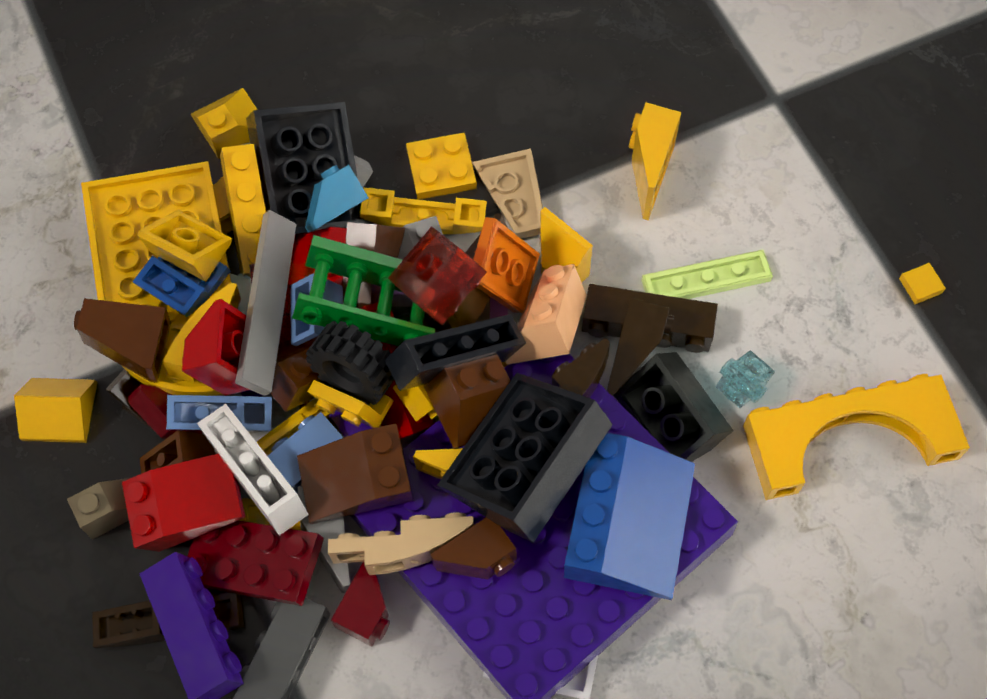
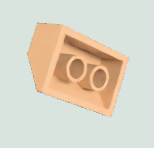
(551, 315)

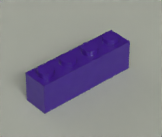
(192, 628)

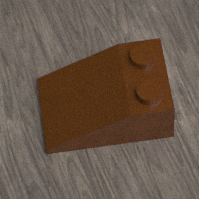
(355, 474)

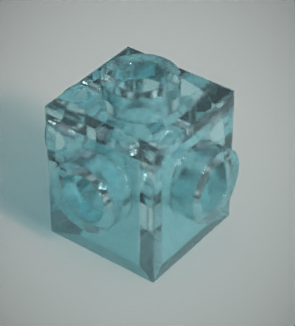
(744, 379)

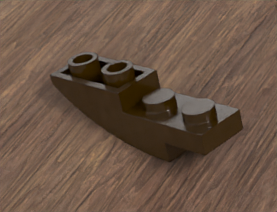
(585, 371)

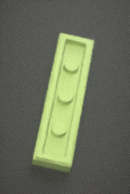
(710, 276)

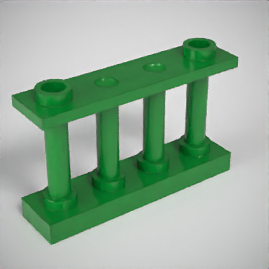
(358, 266)

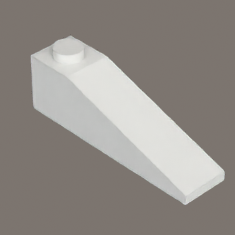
(253, 469)

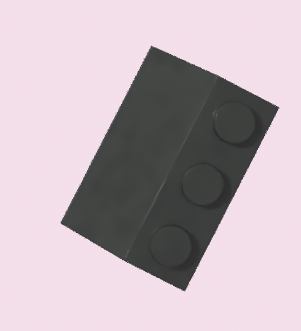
(674, 407)

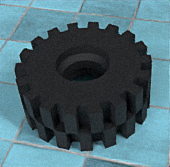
(351, 362)

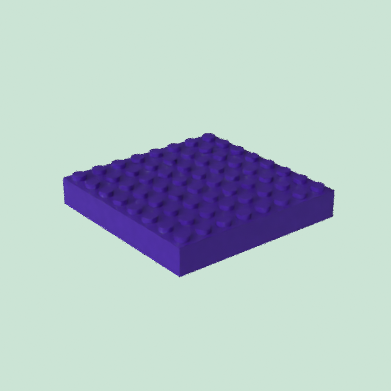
(532, 623)

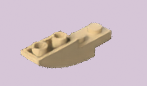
(394, 553)

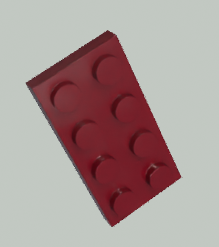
(258, 561)

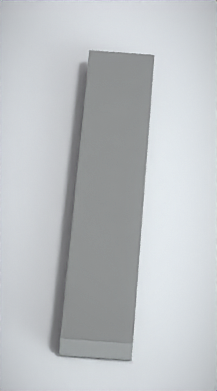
(266, 304)

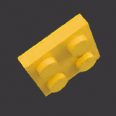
(441, 166)

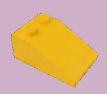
(652, 147)

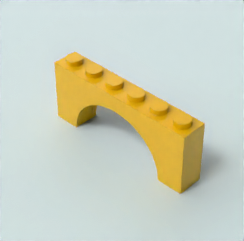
(913, 408)

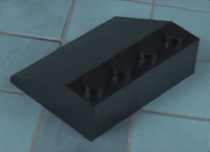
(294, 150)
(526, 454)

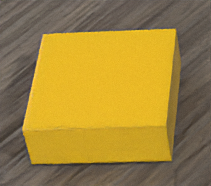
(922, 283)

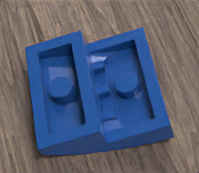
(177, 287)

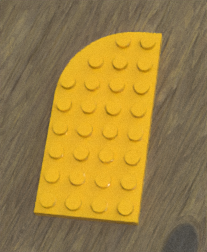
(115, 214)

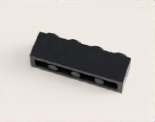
(424, 357)

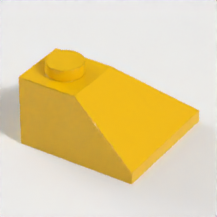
(225, 120)
(562, 245)

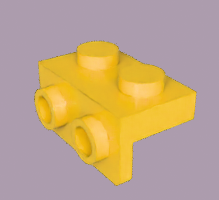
(351, 408)

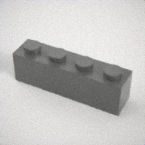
(283, 651)

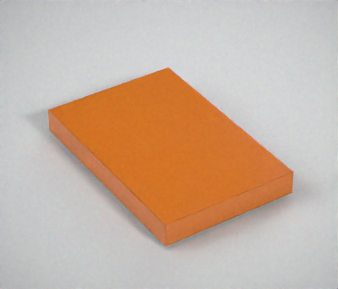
(508, 265)

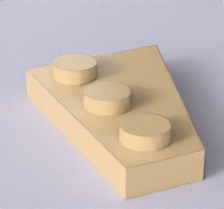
(514, 188)

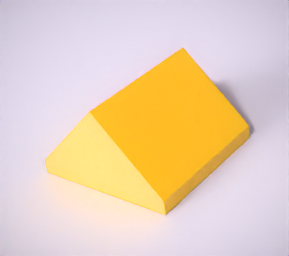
(186, 243)
(55, 409)

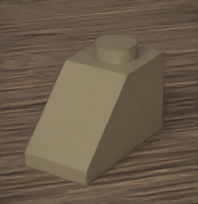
(100, 507)

